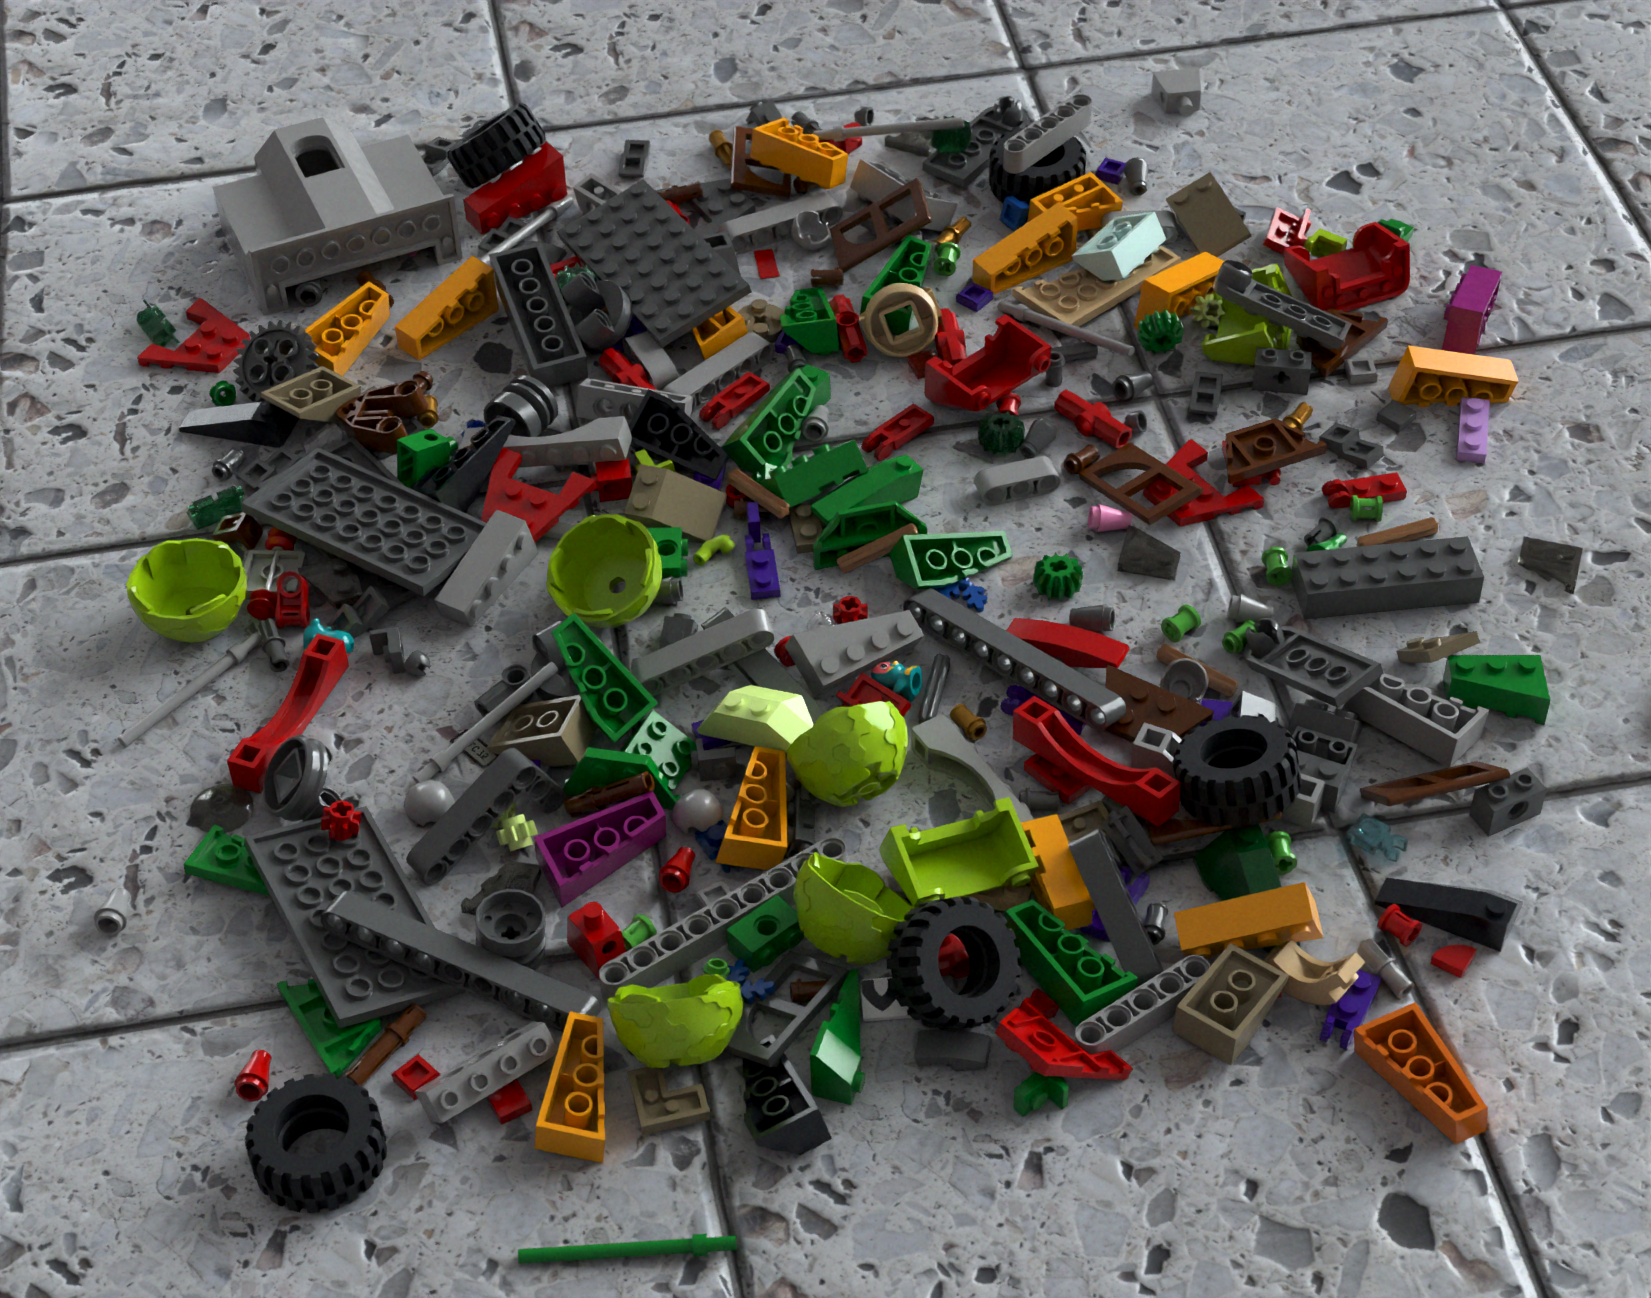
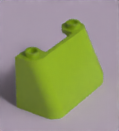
(1242, 332)
(960, 856)

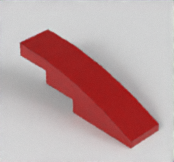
(1072, 644)

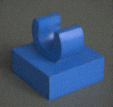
(1014, 212)

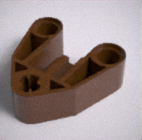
(376, 414)

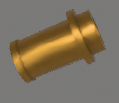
(430, 416)
(973, 726)

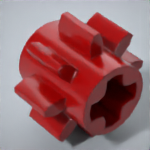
(849, 610)
(340, 820)

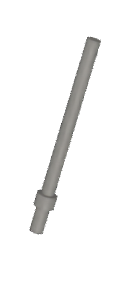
(839, 133)
(552, 212)
(1024, 313)
(234, 655)
(441, 760)

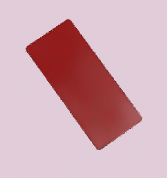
(766, 263)

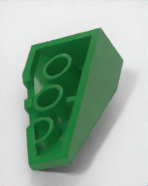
(773, 426)
(946, 558)
(837, 1048)

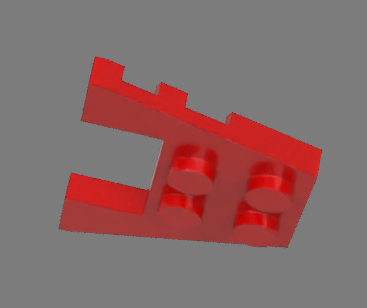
(207, 348)
(1210, 501)
(529, 503)
(1049, 1048)

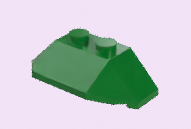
(858, 527)

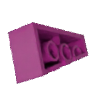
(1470, 309)
(598, 845)

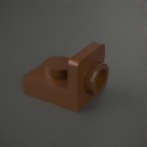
(238, 527)

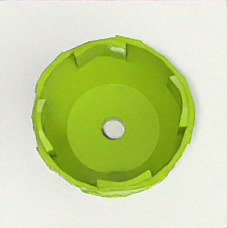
(595, 559)
(188, 589)
(851, 753)
(847, 909)
(677, 1021)

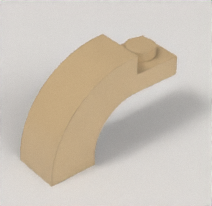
(1311, 978)

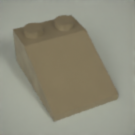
(1208, 216)
(313, 395)
(673, 500)
(546, 731)
(1228, 1003)

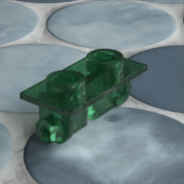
(156, 328)
(208, 512)

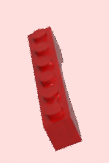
(316, 676)
(1144, 791)

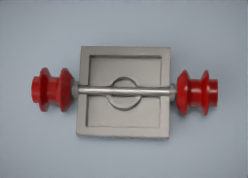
(264, 569)

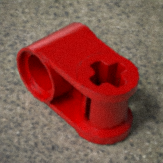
(292, 604)

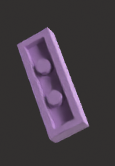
(1473, 430)

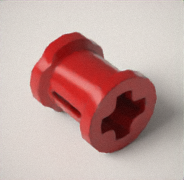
(1009, 402)
(1399, 925)

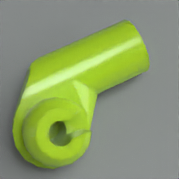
(709, 547)

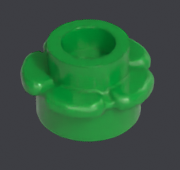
(229, 393)

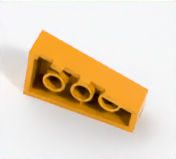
(799, 153)
(759, 817)

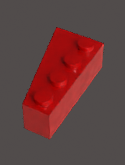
(518, 191)

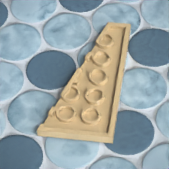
(1083, 296)

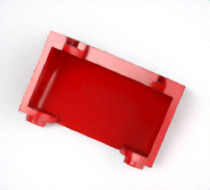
(1354, 277)
(990, 373)

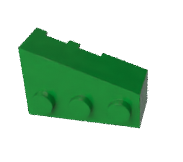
(815, 473)
(1499, 683)

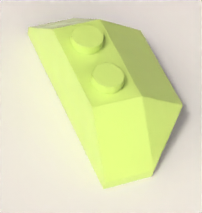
(758, 718)

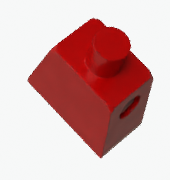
(590, 931)

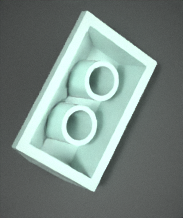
(1121, 246)

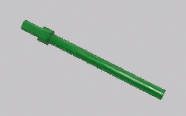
(698, 1245)

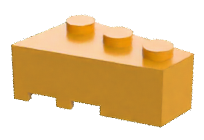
(1084, 197)
(719, 332)
(1057, 879)

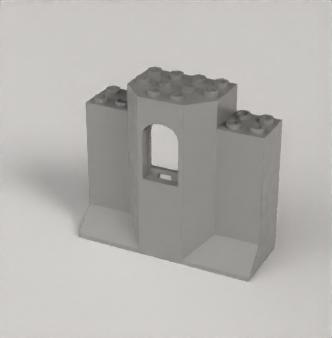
(331, 208)

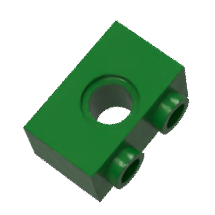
(671, 550)
(765, 934)

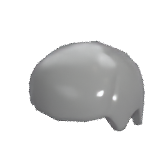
(809, 231)
(1185, 679)
(427, 801)
(697, 810)

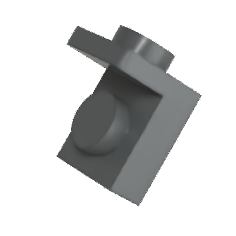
(389, 642)

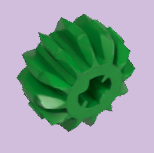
(1160, 331)
(1057, 576)

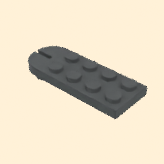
(985, 130)
(1236, 286)
(1308, 662)

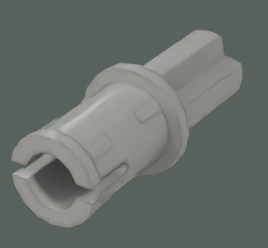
(1385, 968)

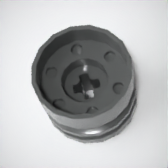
(527, 403)
(512, 927)

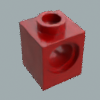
(613, 480)

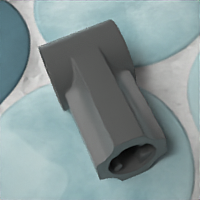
(512, 678)

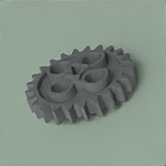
(276, 361)

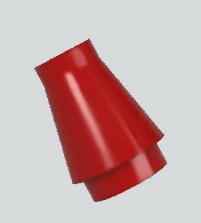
(677, 871)
(254, 1077)

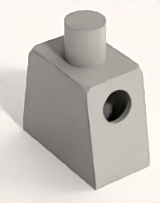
(1177, 90)

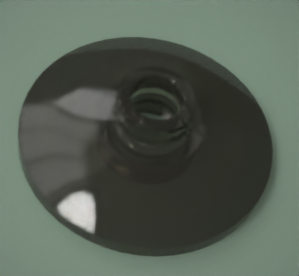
(222, 805)

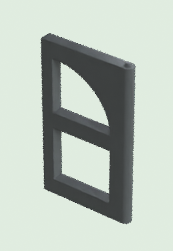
(746, 1047)

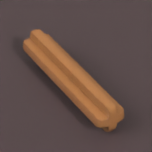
(758, 493)
(1401, 533)
(873, 549)
(1216, 680)

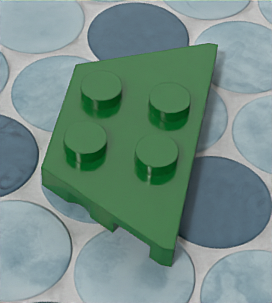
(605, 766)
(334, 1046)

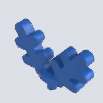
(973, 594)
(748, 990)

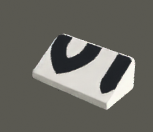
(880, 1001)

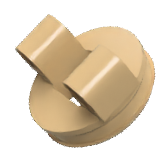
(895, 297)

